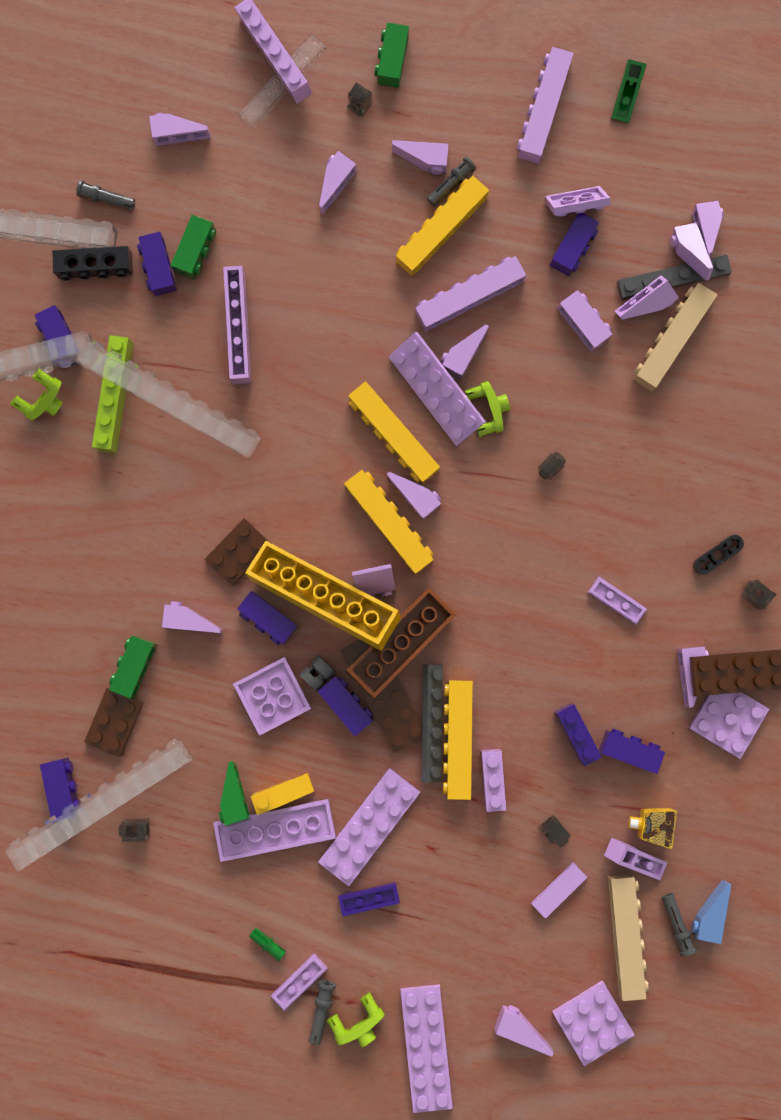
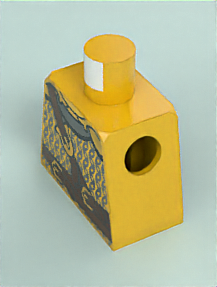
(655, 825)

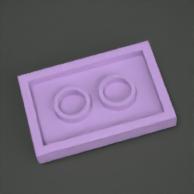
(577, 201)

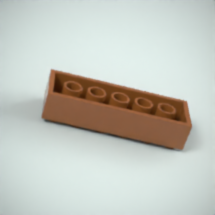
(416, 628)

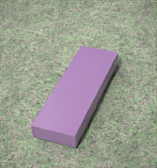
(617, 600)
(558, 890)
(299, 981)

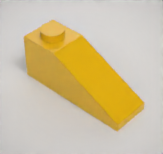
(281, 793)

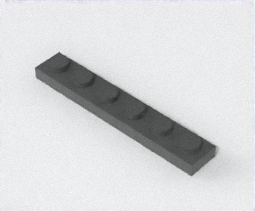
(676, 276)
(432, 723)

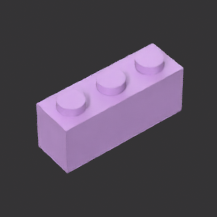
(585, 320)
(493, 780)

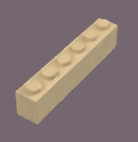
(674, 338)
(626, 937)

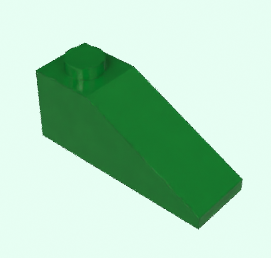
(628, 90)
(233, 801)

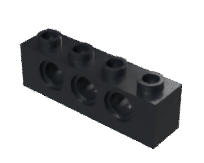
(84, 257)

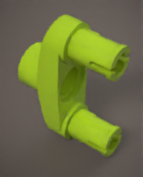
(46, 402)
(497, 405)
(361, 1031)

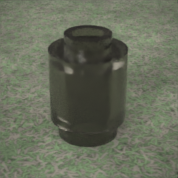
(551, 466)

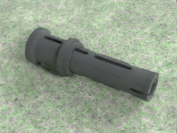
(457, 176)
(97, 193)
(679, 935)
(323, 1002)

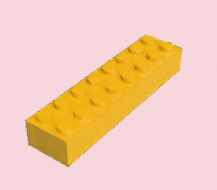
(323, 595)

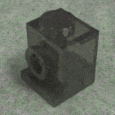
(359, 100)
(750, 594)
(555, 831)
(128, 834)

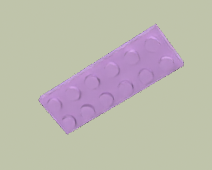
(436, 389)
(369, 827)
(276, 830)
(426, 1048)

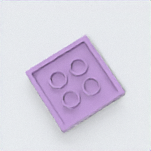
(272, 696)
(729, 721)
(593, 1023)

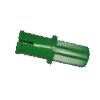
(267, 944)

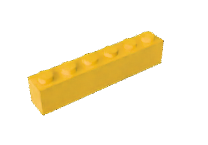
(442, 225)
(393, 432)
(389, 522)
(458, 739)

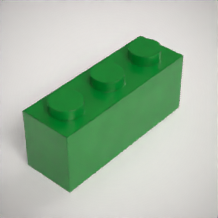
(392, 55)
(193, 247)
(132, 666)

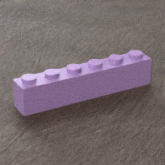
(273, 50)
(545, 105)
(470, 293)
(237, 325)

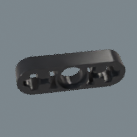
(703, 558)

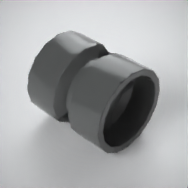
(322, 667)

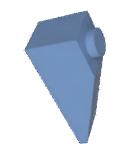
(711, 917)

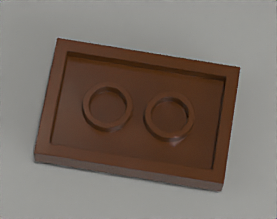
(236, 552)
(113, 722)

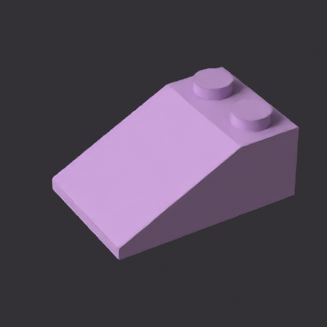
(375, 580)

